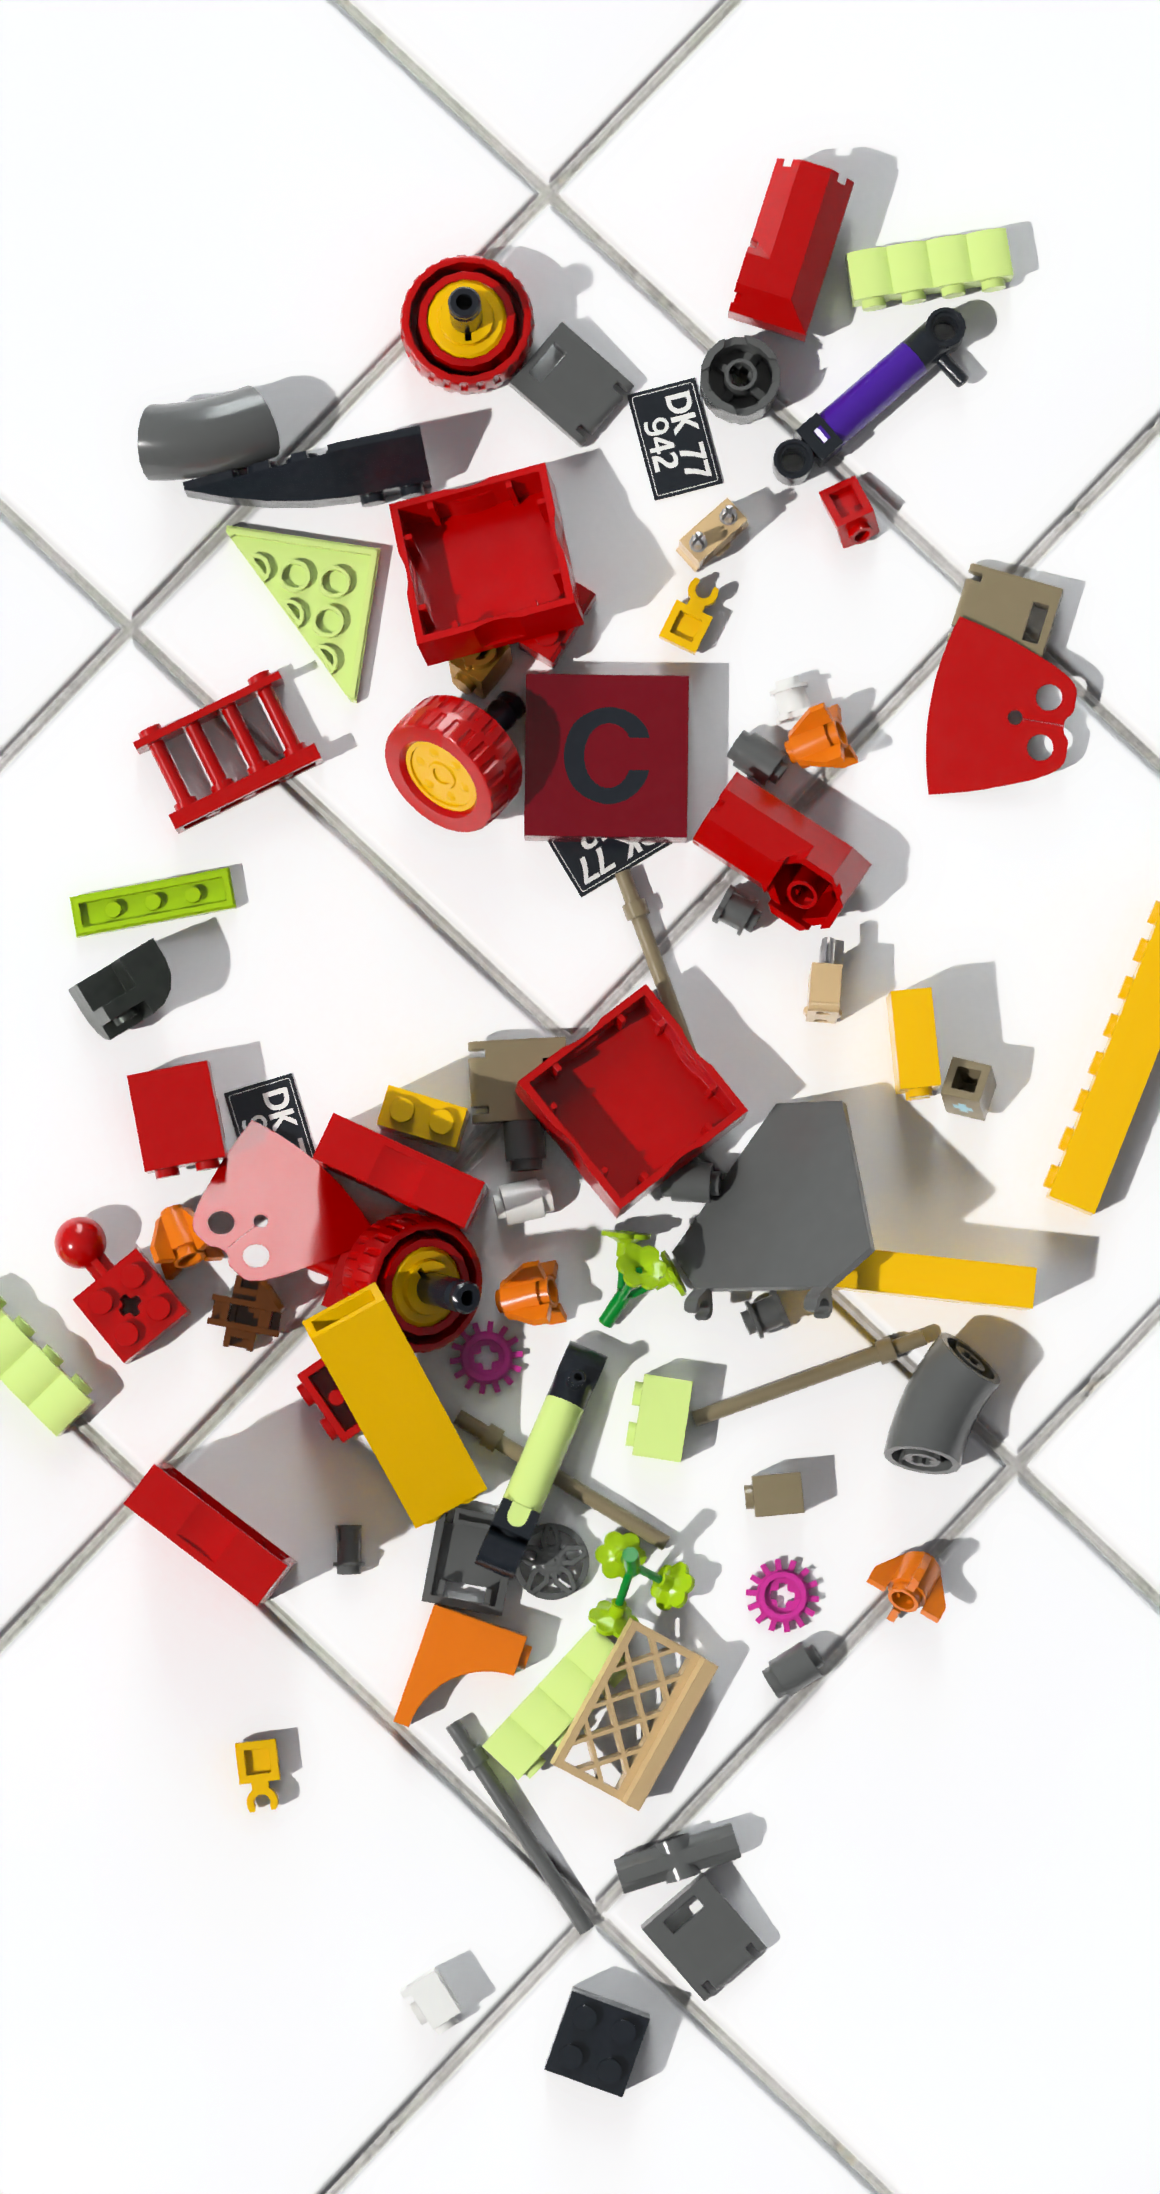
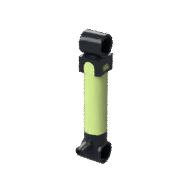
(540, 1460)

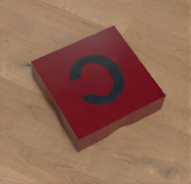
(606, 758)

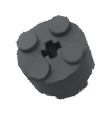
(739, 356)

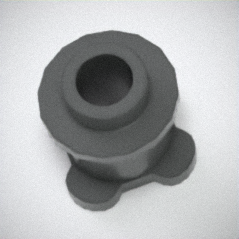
(737, 911)
(765, 1315)

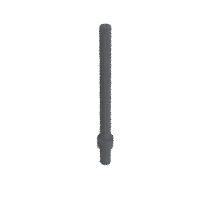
(476, 1759)

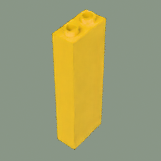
(943, 1280)
(395, 1405)

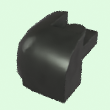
(124, 990)

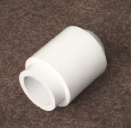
(523, 1201)

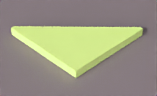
(322, 590)

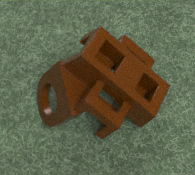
(253, 1316)

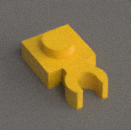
(688, 622)
(258, 1765)

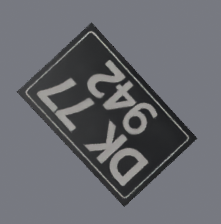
(674, 439)
(598, 860)
(273, 1105)

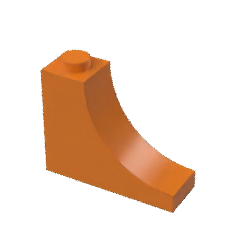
(455, 1647)

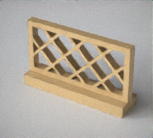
(666, 1723)

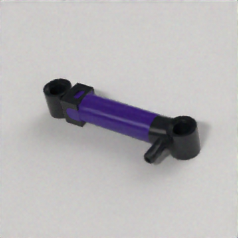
(871, 394)

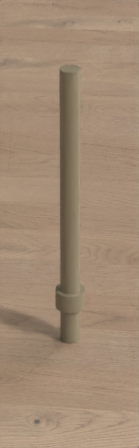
(637, 911)
(884, 1351)
(493, 1438)

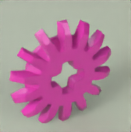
(497, 1344)
(792, 1609)

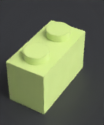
(661, 1417)

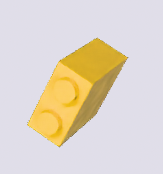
(913, 1043)
(423, 1118)

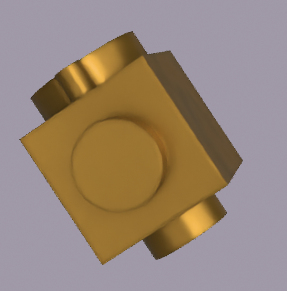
(480, 671)

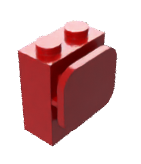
(178, 1119)

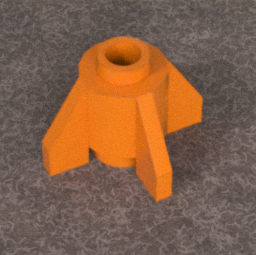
(820, 739)
(176, 1243)
(531, 1294)
(912, 1583)

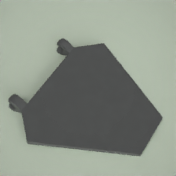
(784, 1213)

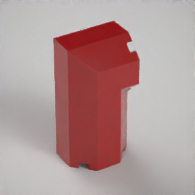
(791, 248)
(783, 853)

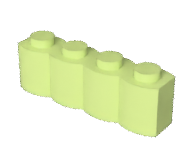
(929, 267)
(37, 1377)
(551, 1707)

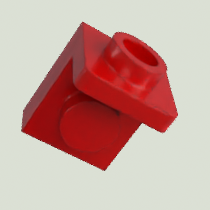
(850, 512)

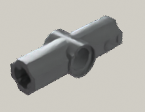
(677, 1858)

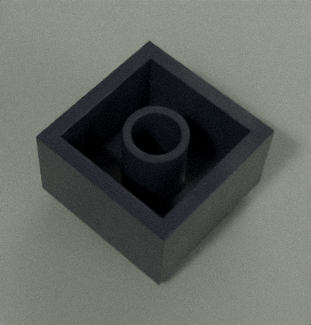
(597, 2041)

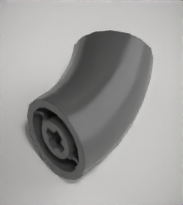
(206, 435)
(940, 1408)

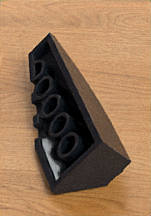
(348, 473)

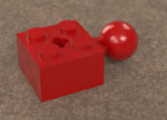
(82, 1245)

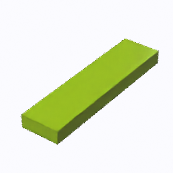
(153, 902)

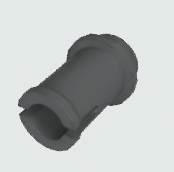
(348, 1549)

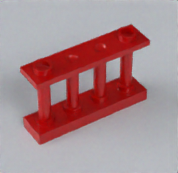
(225, 791)

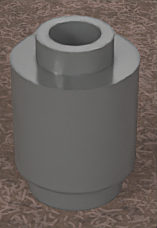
(758, 758)
(524, 1145)
(693, 1183)
(793, 1669)

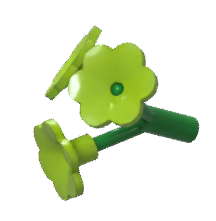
(637, 1269)
(624, 1558)

